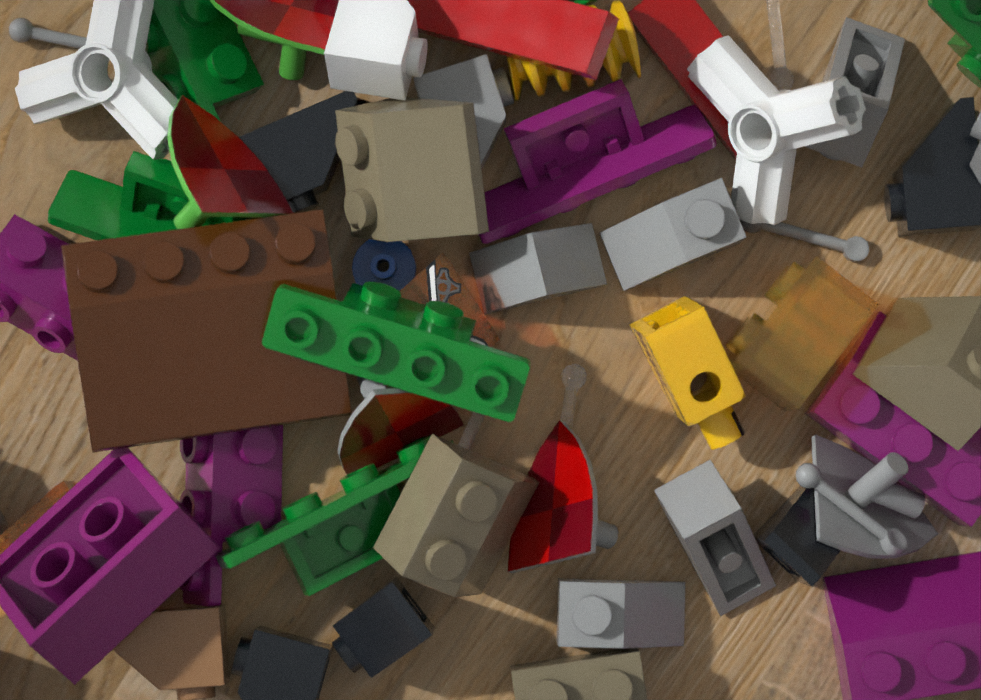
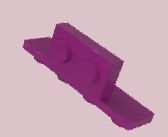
(585, 153)
(35, 286)
(228, 486)

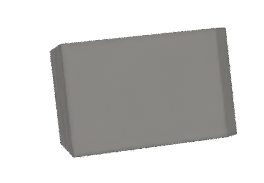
(537, 267)

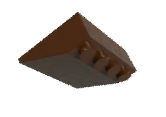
(178, 325)

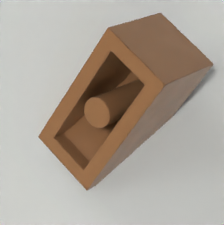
(181, 650)

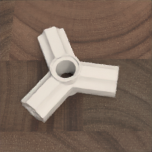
(81, 80)
(770, 124)

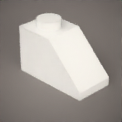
(375, 48)

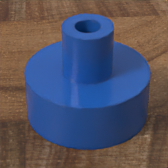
(373, 253)

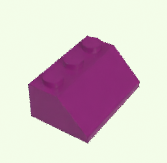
(878, 427)
(99, 563)
(907, 628)

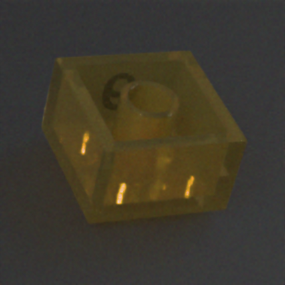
(800, 334)

